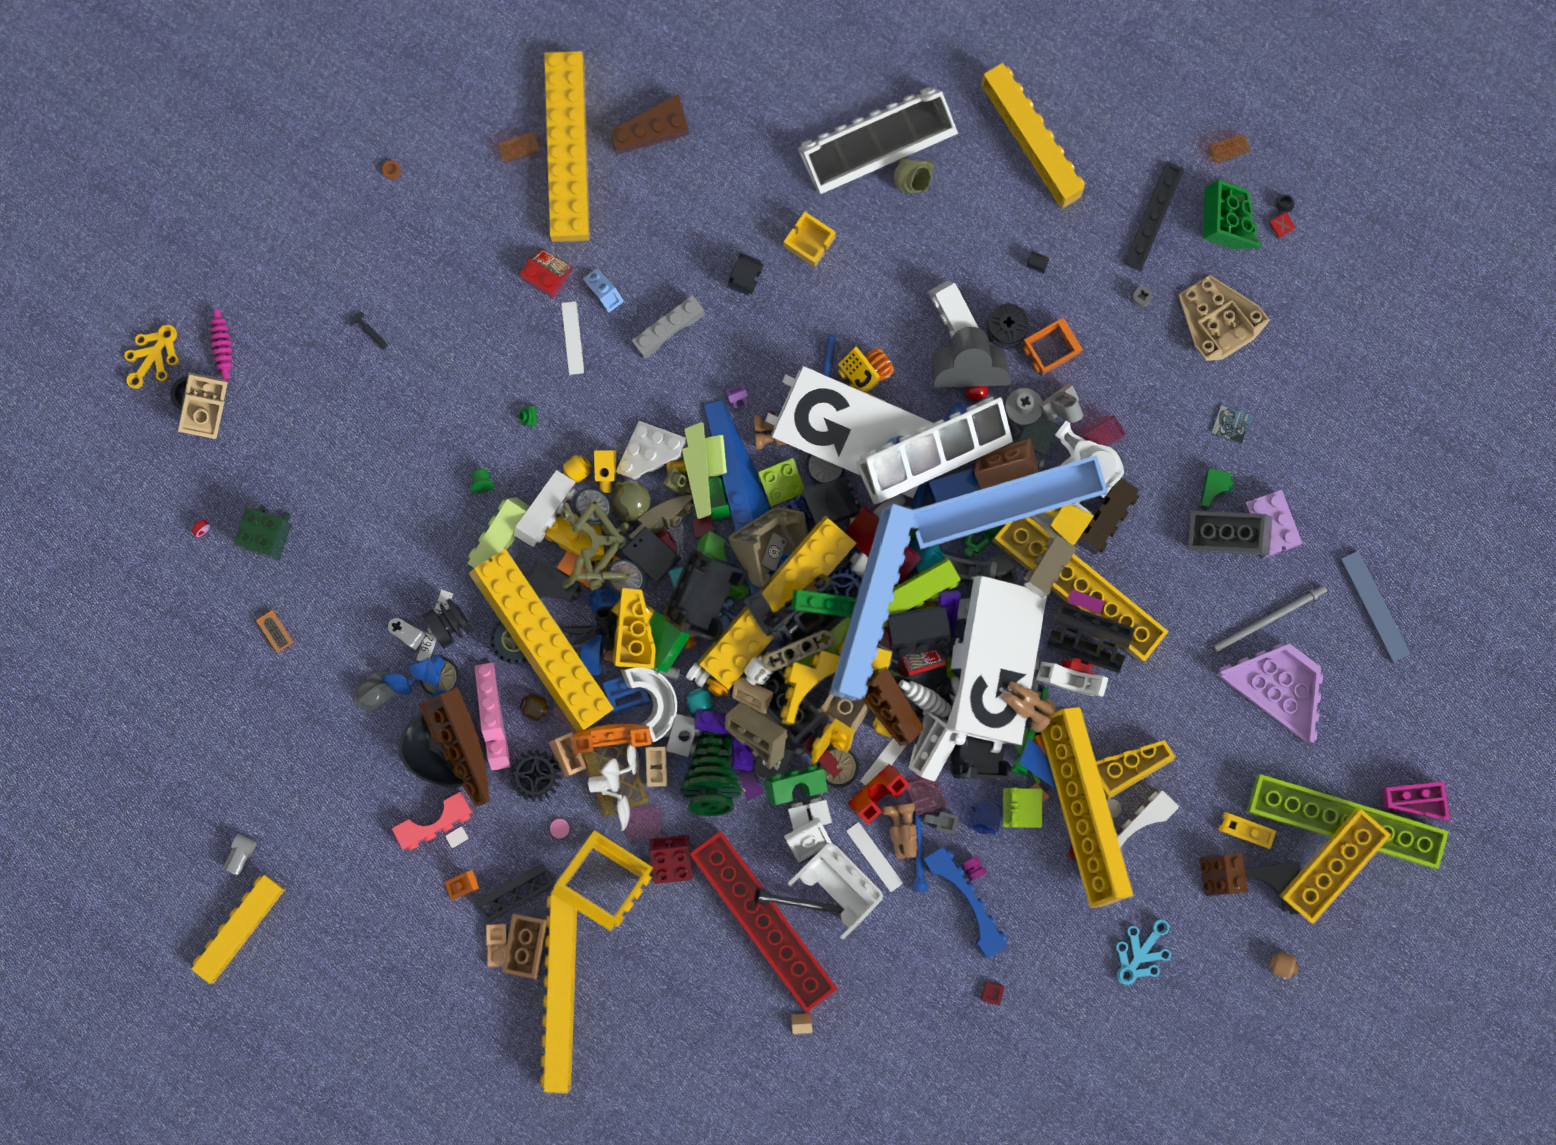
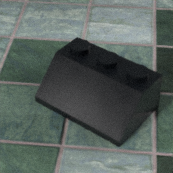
(919, 631)

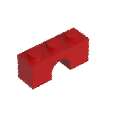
(886, 782)

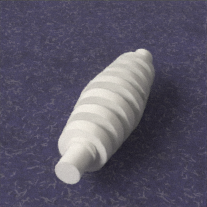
(926, 698)

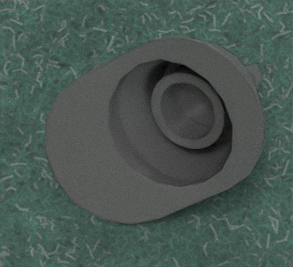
(372, 692)

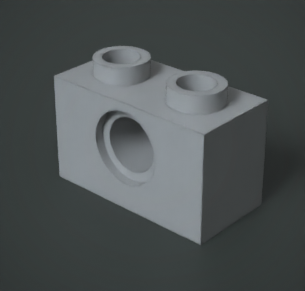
(675, 745)

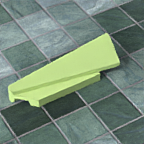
(696, 468)

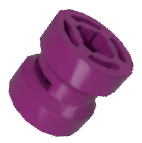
(975, 872)

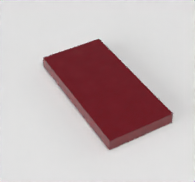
(863, 531)

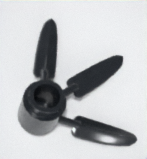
(605, 624)

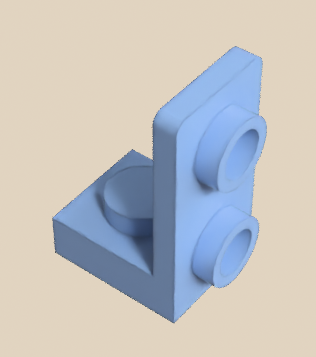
(603, 289)

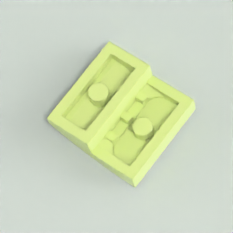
(715, 455)

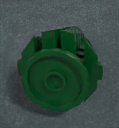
(710, 778)

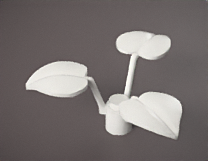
(611, 781)

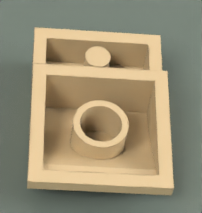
(202, 405)

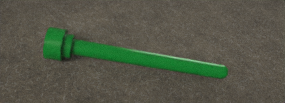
(1017, 767)

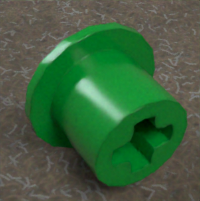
(481, 481)

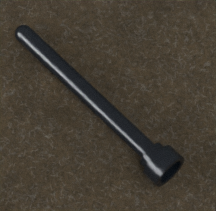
(762, 896)

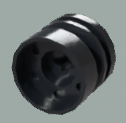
(998, 331)
(446, 623)

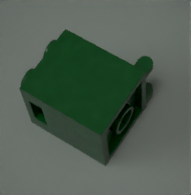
(263, 533)

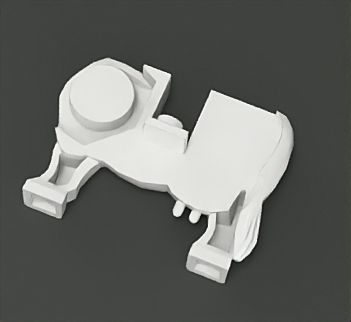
(1080, 449)

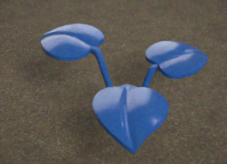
(425, 670)

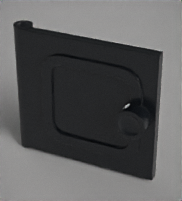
(931, 680)

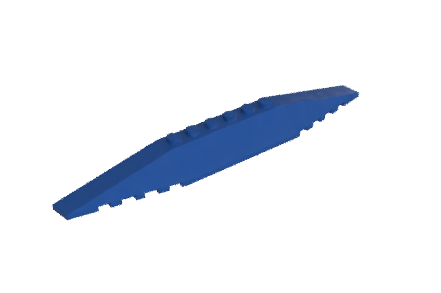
(741, 483)

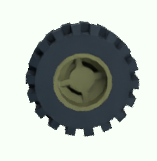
(505, 646)

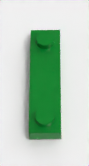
(823, 603)

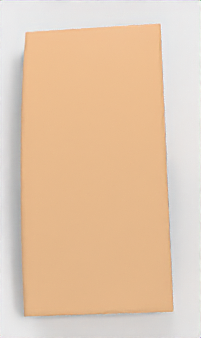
(496, 944)

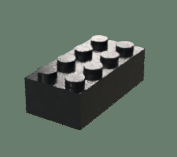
(809, 713)

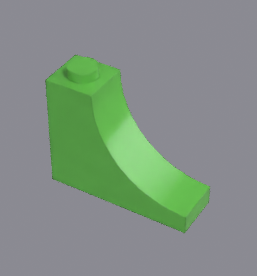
(714, 545)

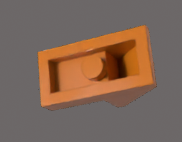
(462, 885)

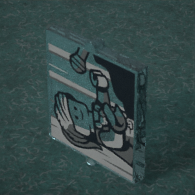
(1231, 424)

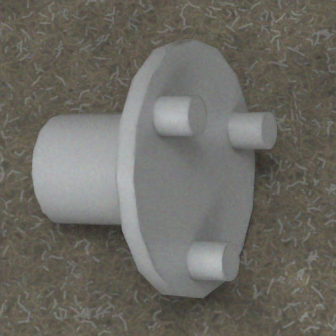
(1023, 406)

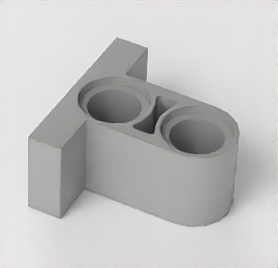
(1063, 404)

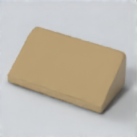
(752, 695)

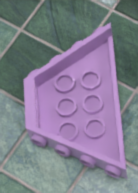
(1281, 685)

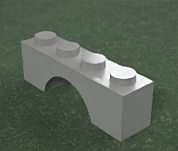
(663, 329)

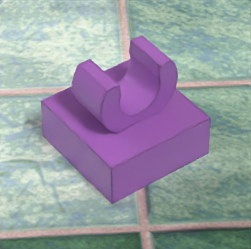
(737, 393)

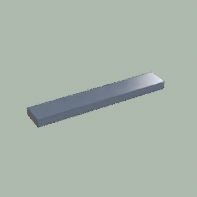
(1375, 606)

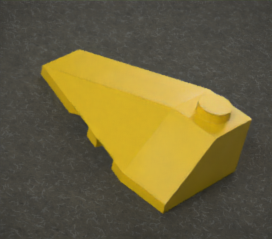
(633, 633)

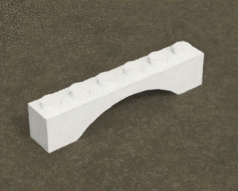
(1157, 810)

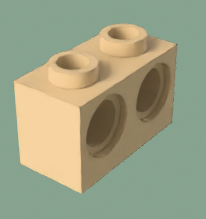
(656, 767)

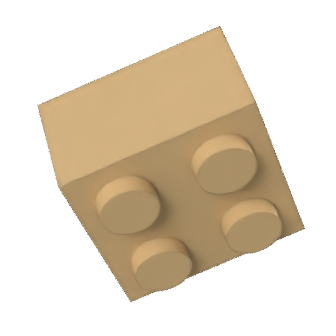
(846, 711)

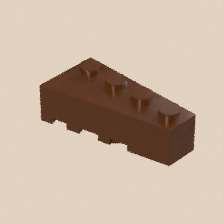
(652, 127)
(891, 707)

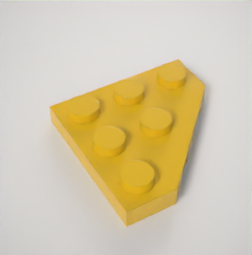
(562, 534)

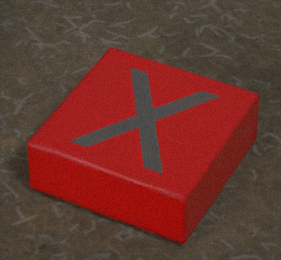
(1282, 225)

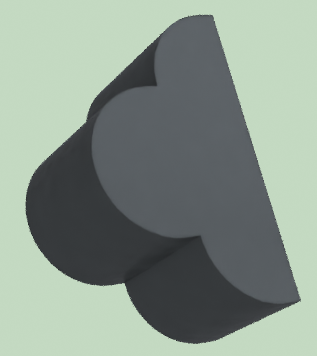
(970, 362)

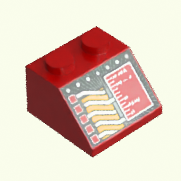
(545, 272)
(920, 662)

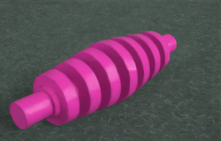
(221, 344)

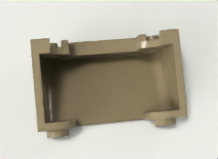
(753, 539)

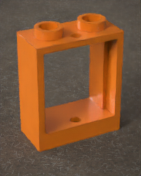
(1068, 337)

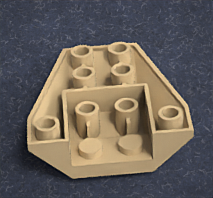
(1220, 318)

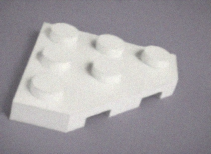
(649, 450)

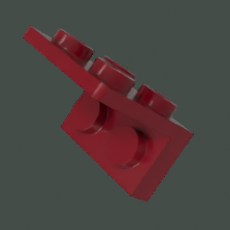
(671, 859)

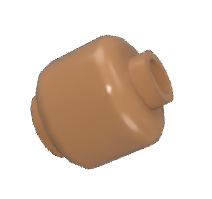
(1283, 965)

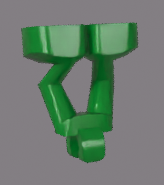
(971, 547)

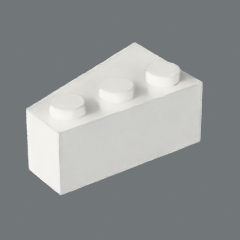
(951, 307)

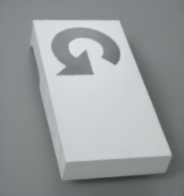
(839, 420)
(995, 650)

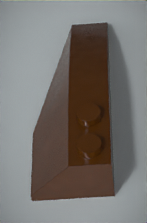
(455, 732)

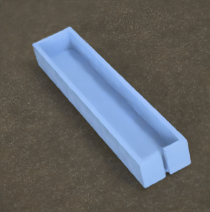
(1009, 502)
(872, 603)

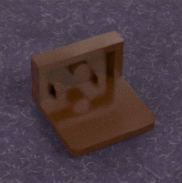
(1223, 874)

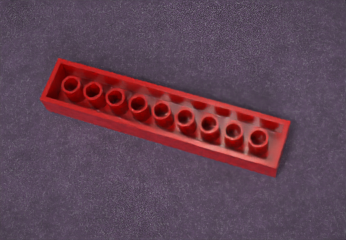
(763, 922)

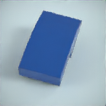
(591, 654)

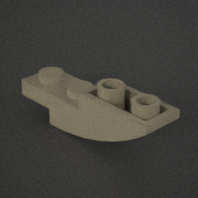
(665, 514)

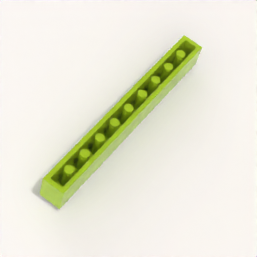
(906, 595)

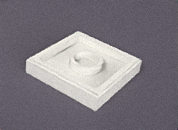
(807, 840)

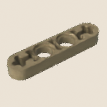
(797, 650)

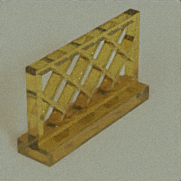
(605, 801)

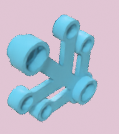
(1141, 955)

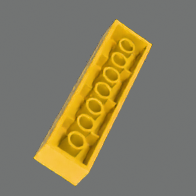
(1032, 135)

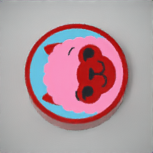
(200, 528)

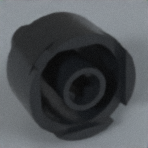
(744, 274)

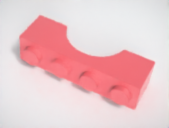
(455, 809)

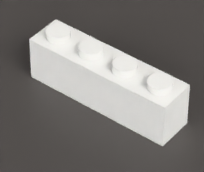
(545, 508)

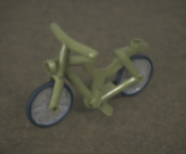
(595, 508)

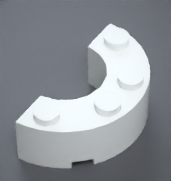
(662, 696)

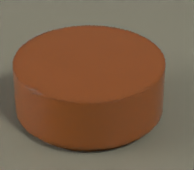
(391, 170)

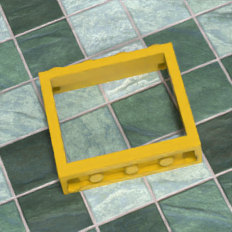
(617, 855)

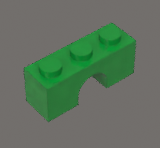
(780, 786)

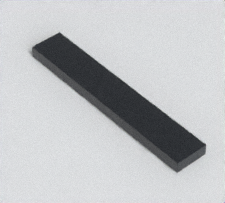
(1153, 216)

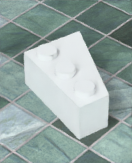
(932, 747)

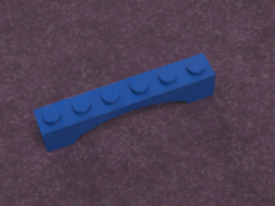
(990, 939)

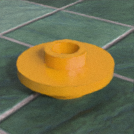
(717, 688)

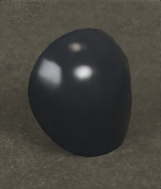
(424, 757)

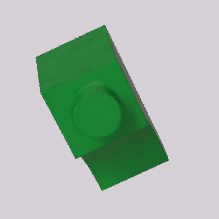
(1215, 483)

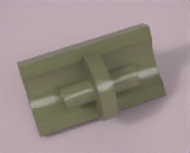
(678, 482)

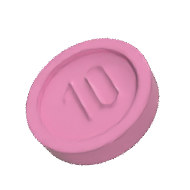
(559, 828)

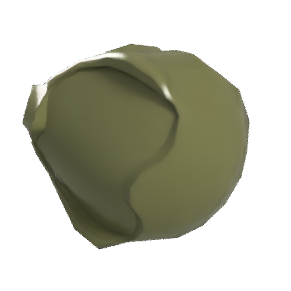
(913, 175)
(630, 500)

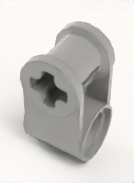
(408, 634)

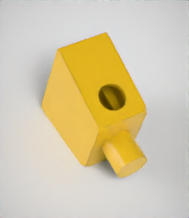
(606, 460)
(1069, 522)

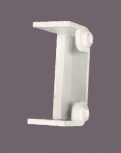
(843, 882)

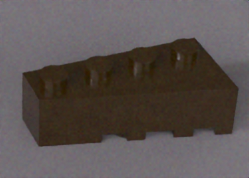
(1107, 516)

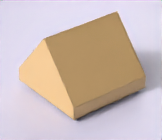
(801, 1023)

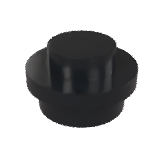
(1285, 203)

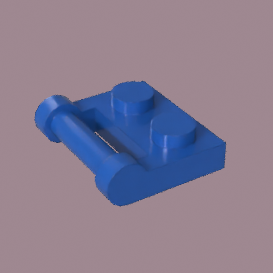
(617, 689)

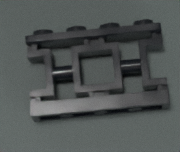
(819, 622)
(1093, 626)

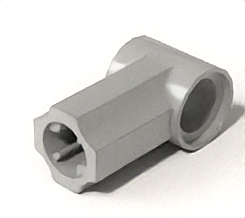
(241, 849)

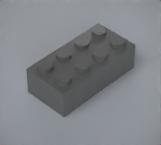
(1230, 532)

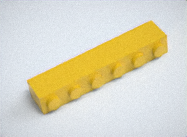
(238, 929)

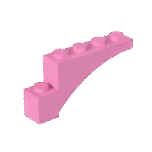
(491, 717)

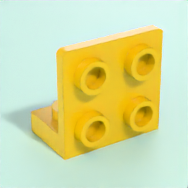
(835, 733)

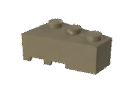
(1049, 566)
(758, 732)

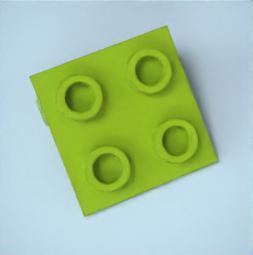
(781, 482)
(1022, 808)

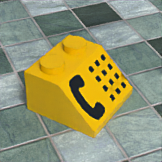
(858, 371)

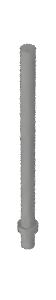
(1312, 595)

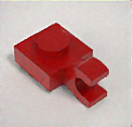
(1076, 665)

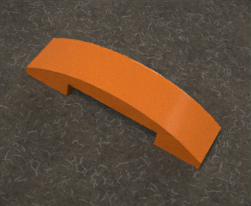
(611, 735)

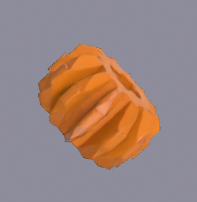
(880, 363)

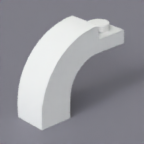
(1072, 680)

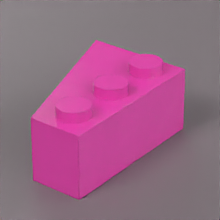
(1419, 799)

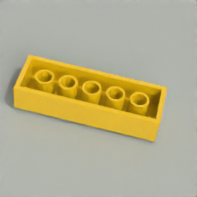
(1335, 865)

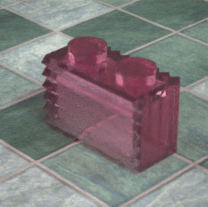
(1105, 432)

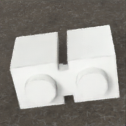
(818, 808)

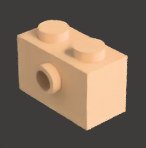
(564, 755)

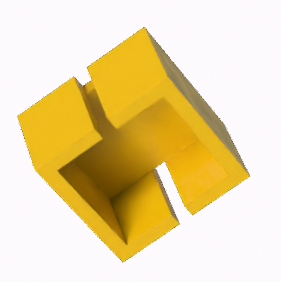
(811, 239)

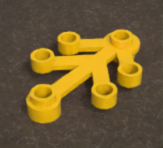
(153, 354)

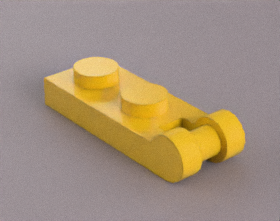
(1247, 830)

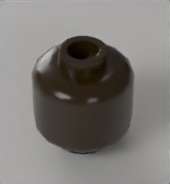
(534, 707)

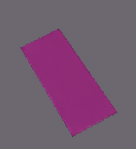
(1085, 601)

